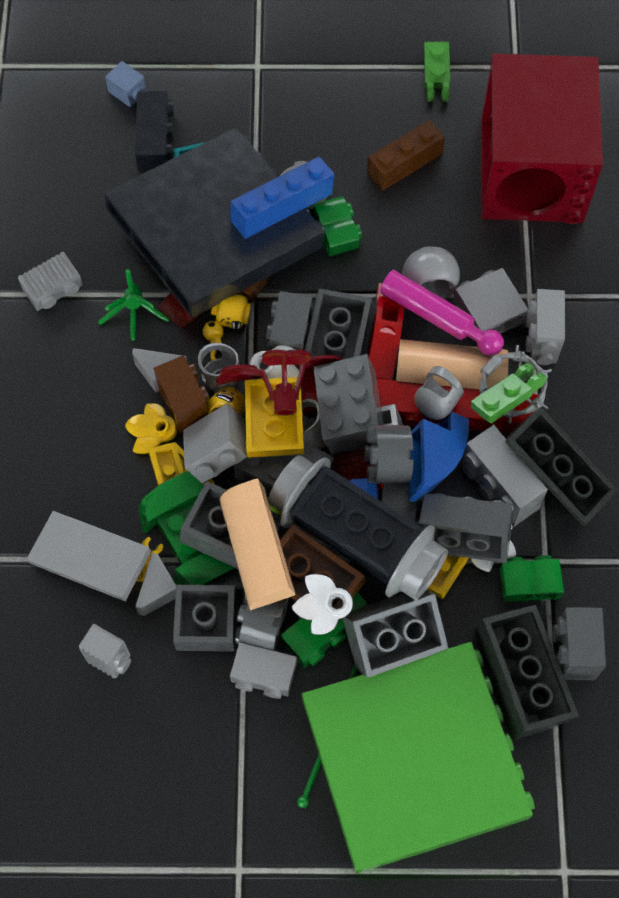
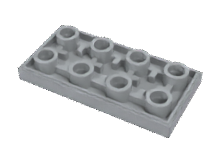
(89, 555)

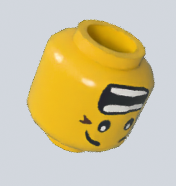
(232, 312)
(227, 395)

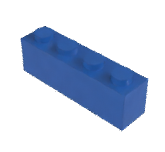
(282, 197)

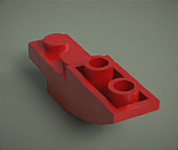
(385, 335)

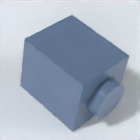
(125, 83)

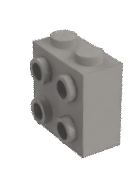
(492, 302)
(546, 326)
(214, 443)

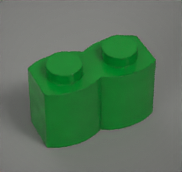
(340, 231)
(531, 579)

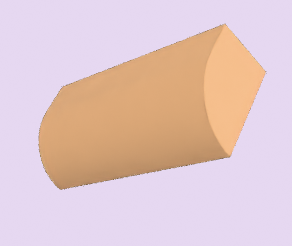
(464, 362)
(256, 544)

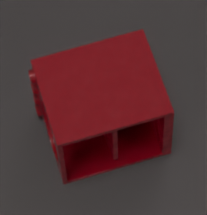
(540, 138)

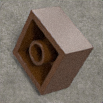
(182, 392)

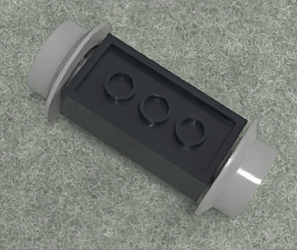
(358, 526)

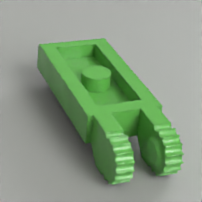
(437, 69)
(508, 393)

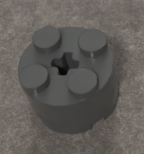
(388, 454)
(261, 625)

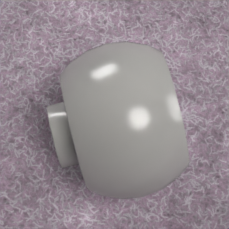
(434, 270)

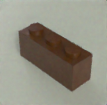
(405, 155)

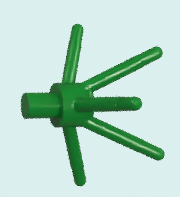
(132, 300)

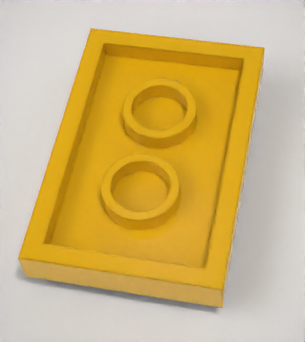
(267, 432)

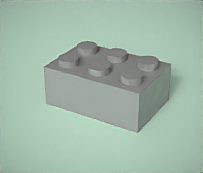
(503, 474)

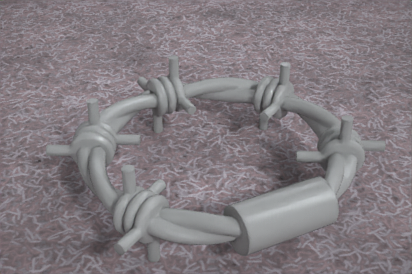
(517, 356)

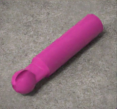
(439, 312)

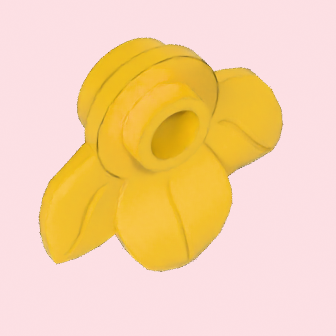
(147, 428)

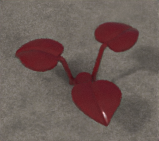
(284, 395)

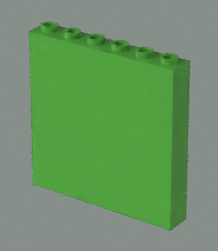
(416, 757)

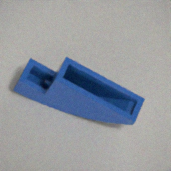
(436, 452)

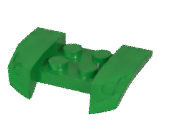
(168, 508)

